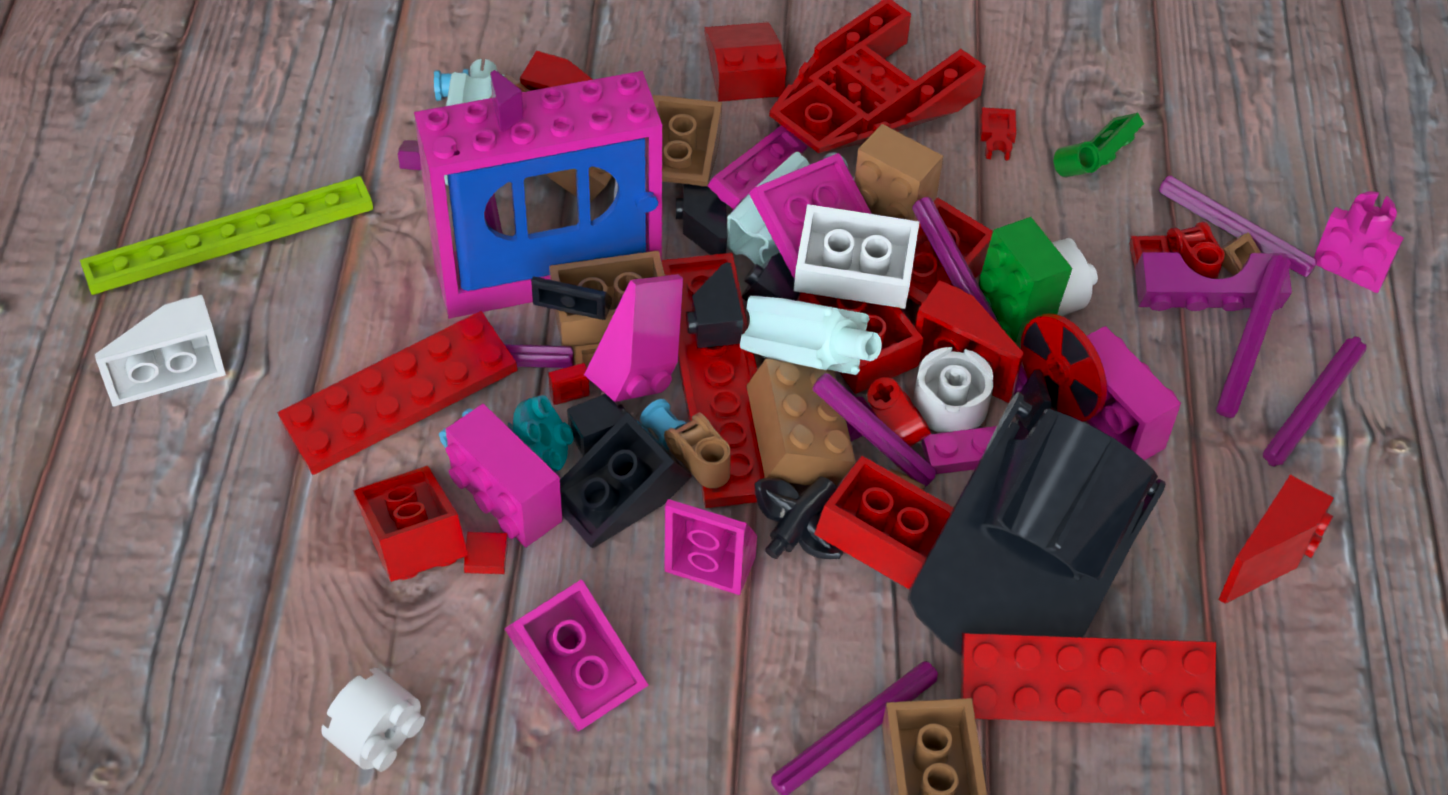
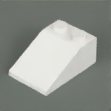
(162, 353)

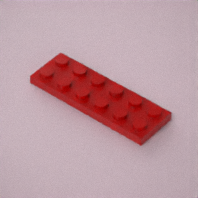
(397, 392)
(1089, 679)

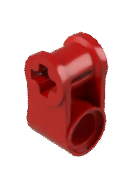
(1197, 249)
(898, 412)

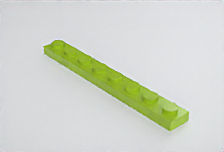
(225, 235)

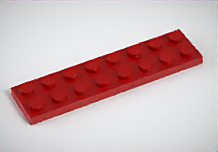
(717, 385)

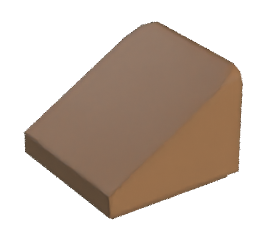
(1237, 252)

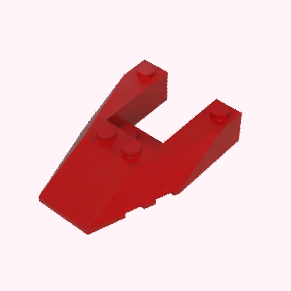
(853, 89)

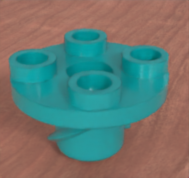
(542, 430)

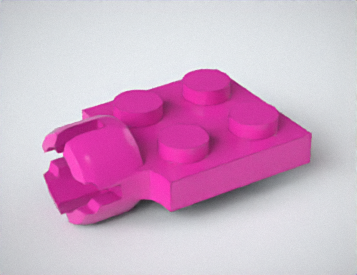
(1360, 242)

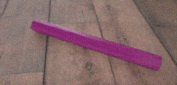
(953, 260)

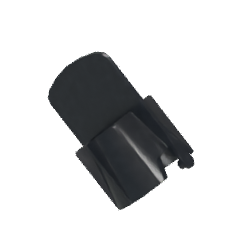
(1035, 531)

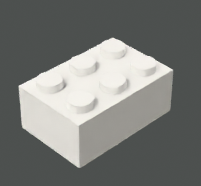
(856, 256)

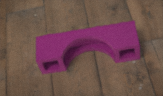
(1168, 282)

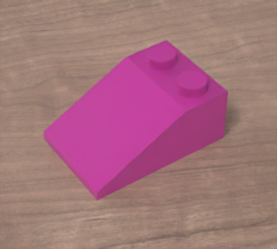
(640, 340)
(708, 547)
(576, 655)

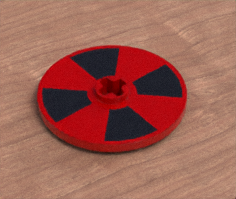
(1068, 365)

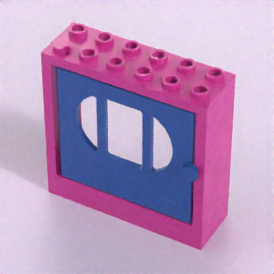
(563, 128)

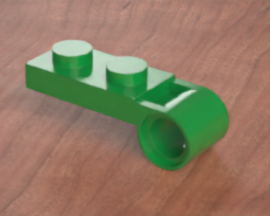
(1101, 150)

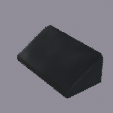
(570, 298)
(1037, 395)

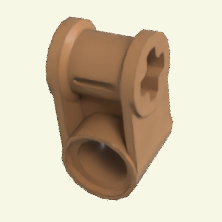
(701, 451)

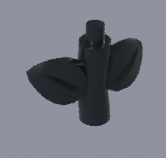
(796, 516)

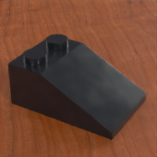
(619, 482)

